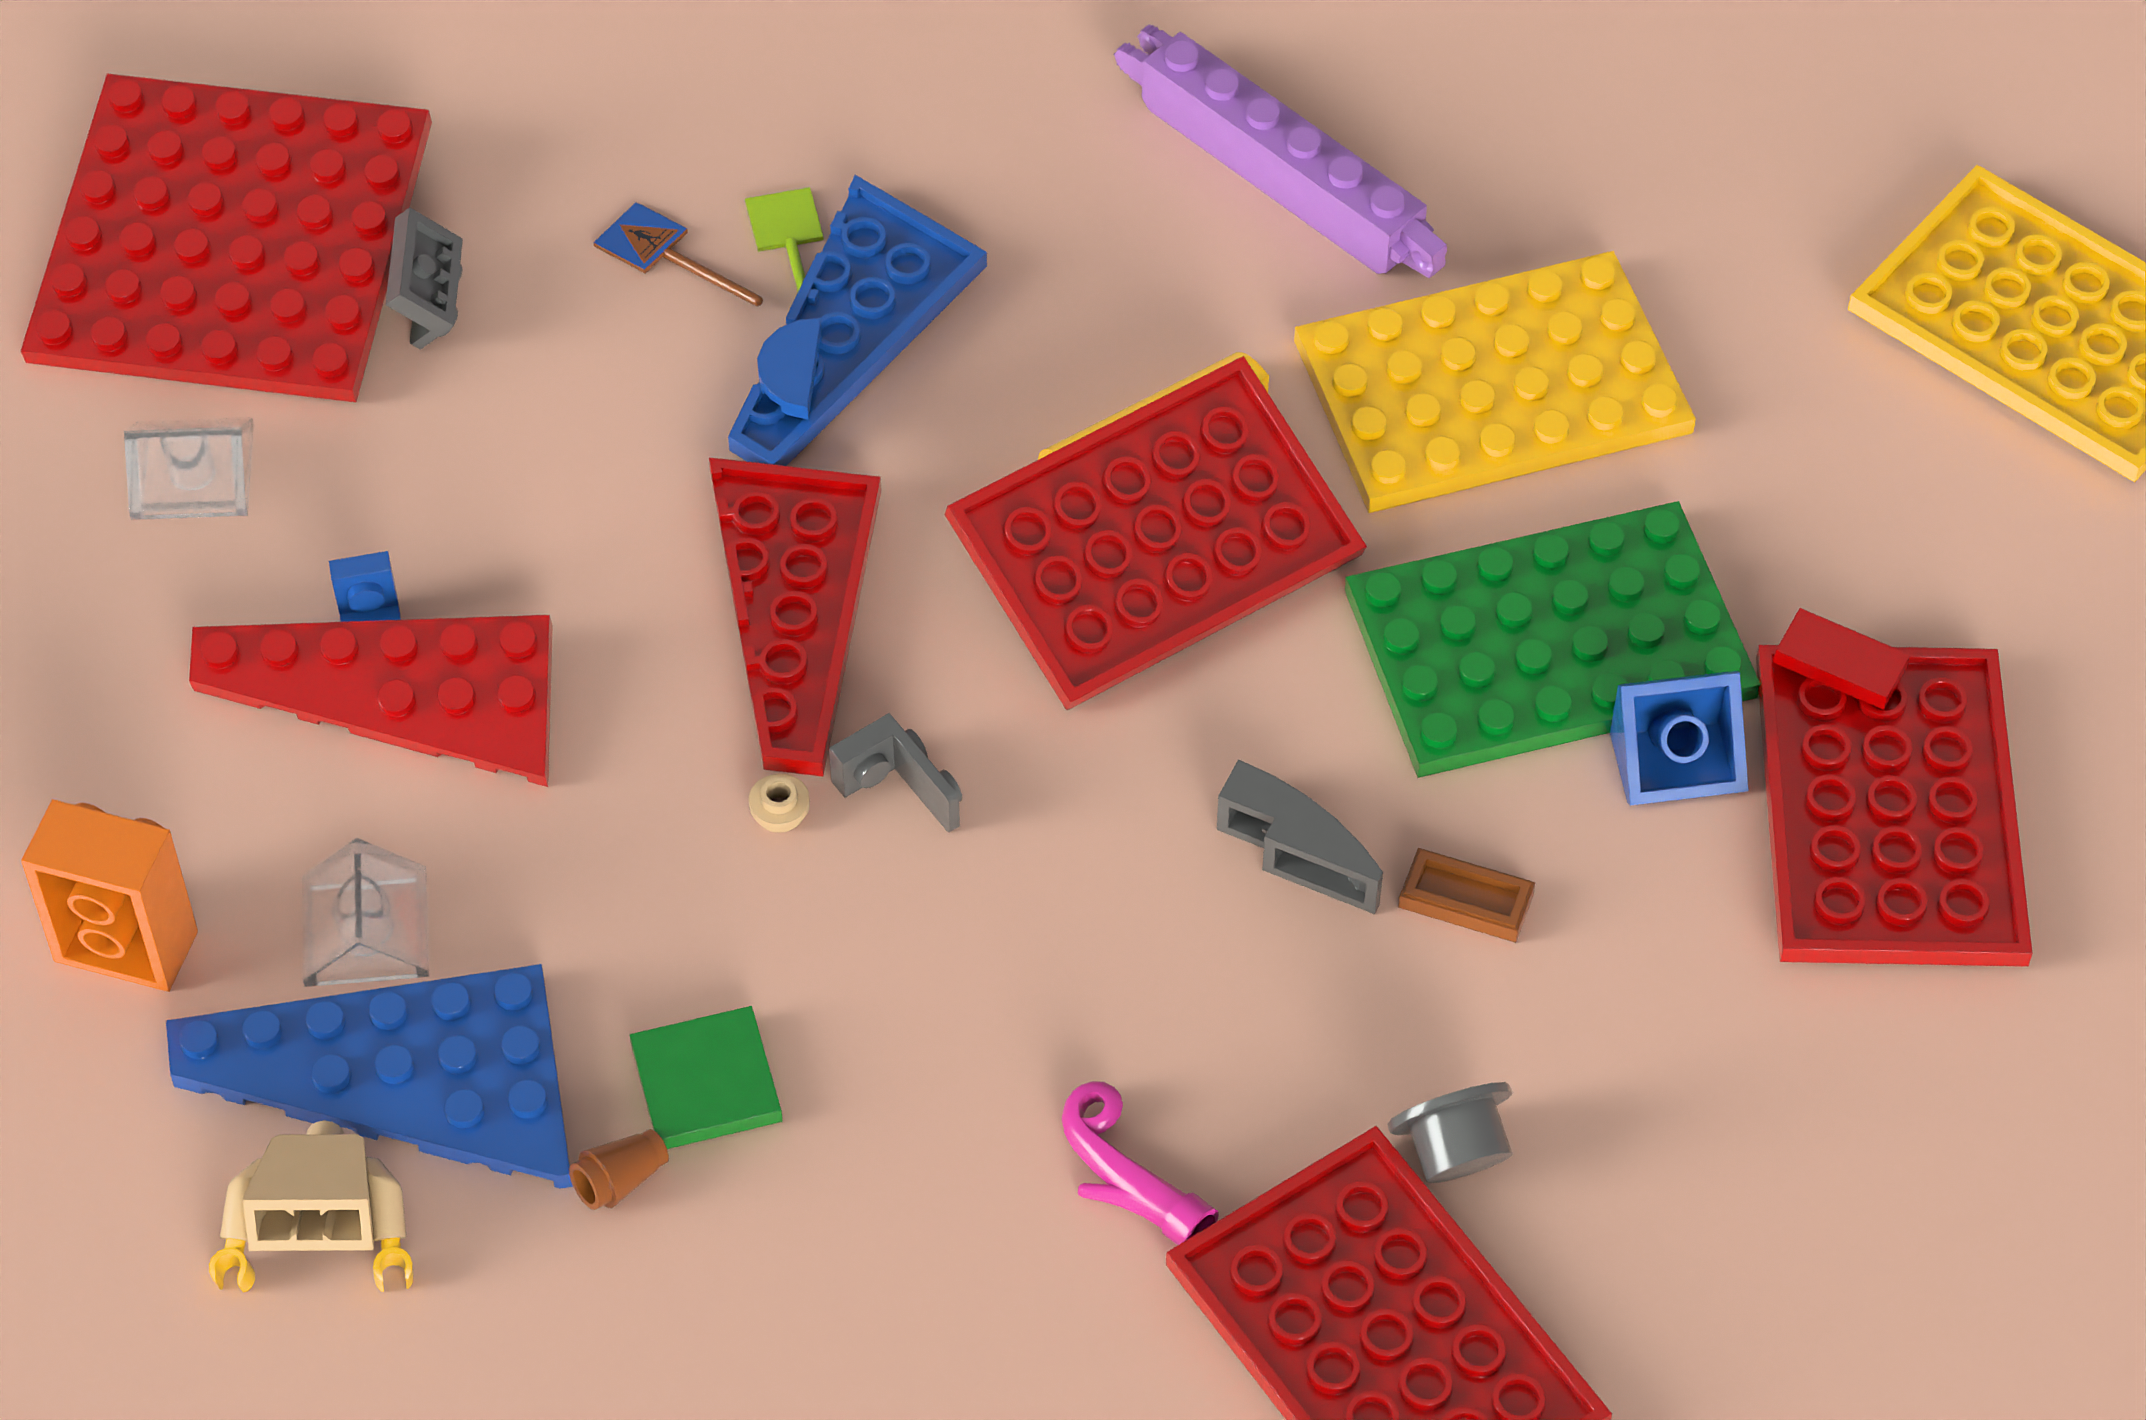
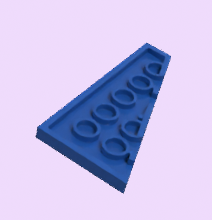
(875, 292)

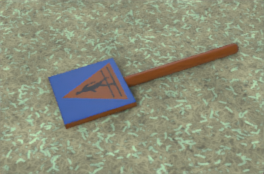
(645, 237)

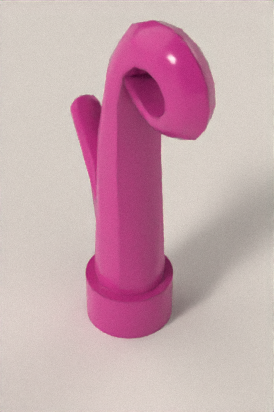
(1127, 1181)

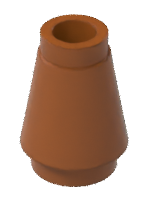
(615, 1169)

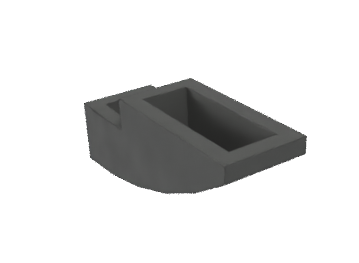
(1298, 837)

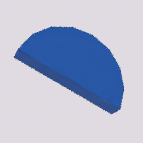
(789, 365)

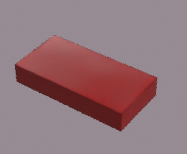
(1841, 658)

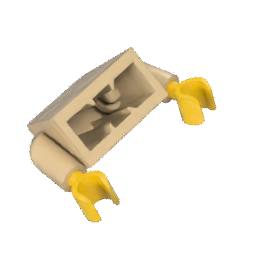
(313, 1197)

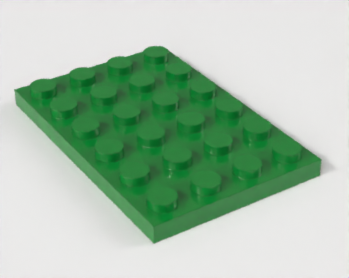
(1537, 632)

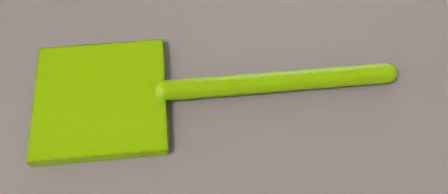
(785, 221)

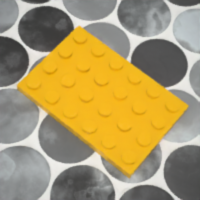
(2024, 314)
(1492, 381)

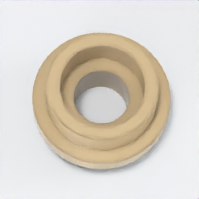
(779, 815)

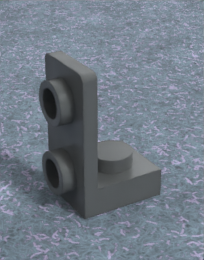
(883, 746)

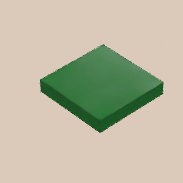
(706, 1077)

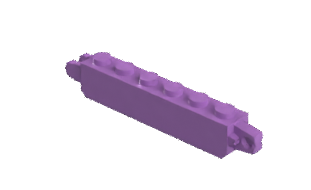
(1282, 153)

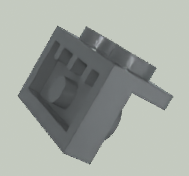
(424, 276)

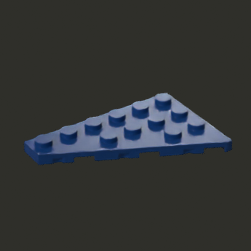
(427, 1063)

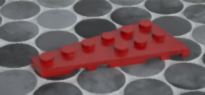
(796, 580)
(412, 683)

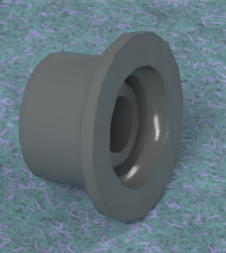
(1457, 1131)

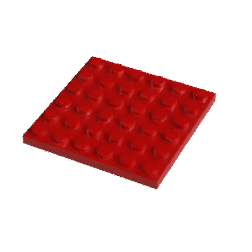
(228, 237)

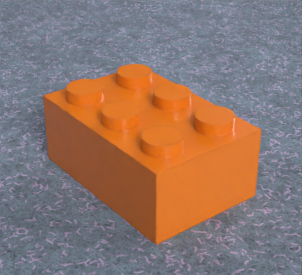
(110, 894)

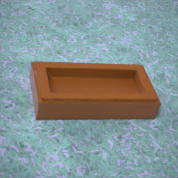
(1466, 895)

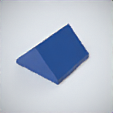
(1680, 738)

